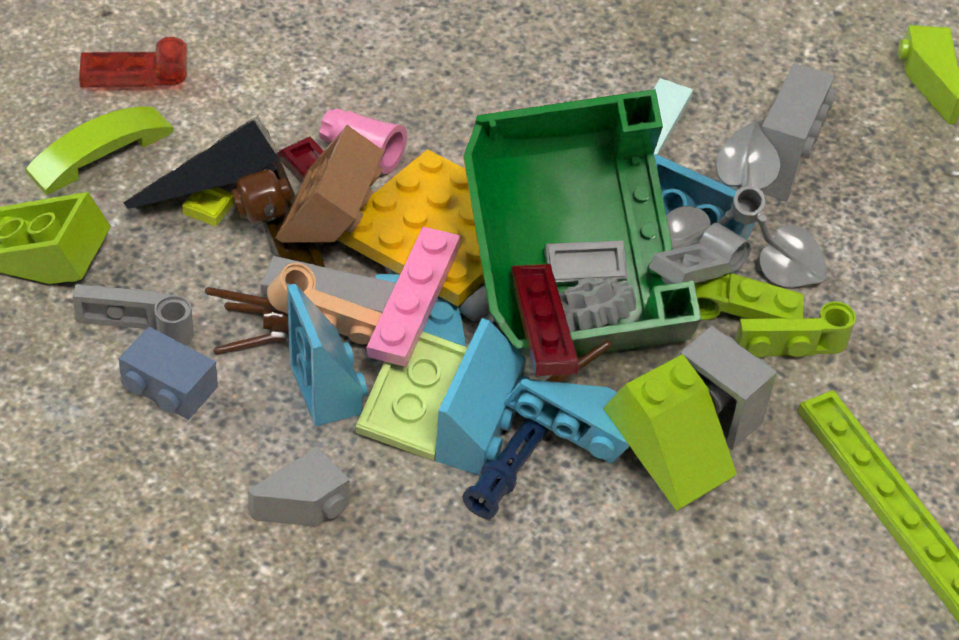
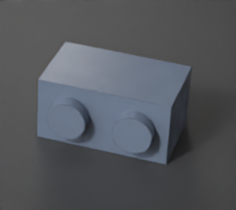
(168, 373)

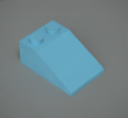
(322, 363)

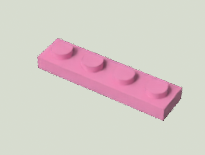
(413, 297)

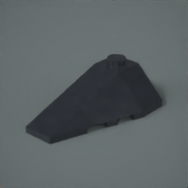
(227, 160)

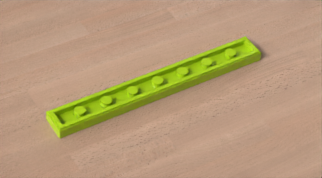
(886, 494)

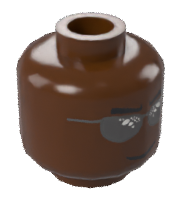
(261, 197)

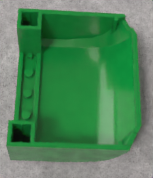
(576, 178)

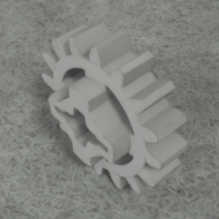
(597, 303)

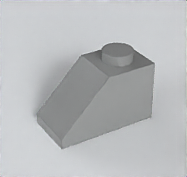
(301, 492)

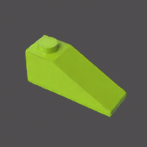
(933, 67)

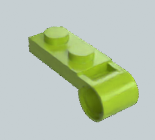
(747, 298)
(799, 336)

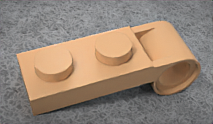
(347, 317)

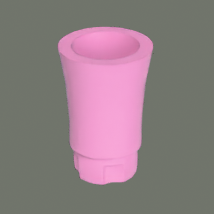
(387, 136)

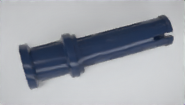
(533, 434)

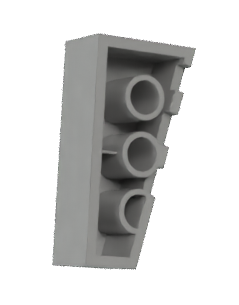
(796, 123)

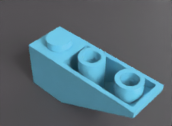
(571, 413)

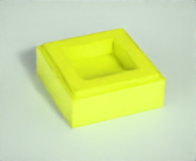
(208, 205)

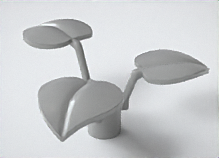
(752, 161)

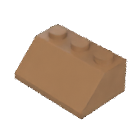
(333, 190)

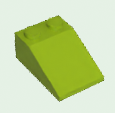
(51, 238)
(674, 431)

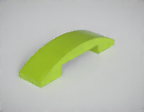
(60, 161)

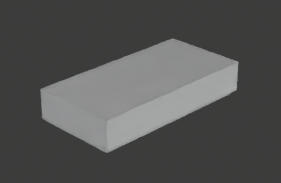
(586, 260)

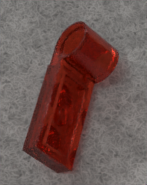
(136, 69)

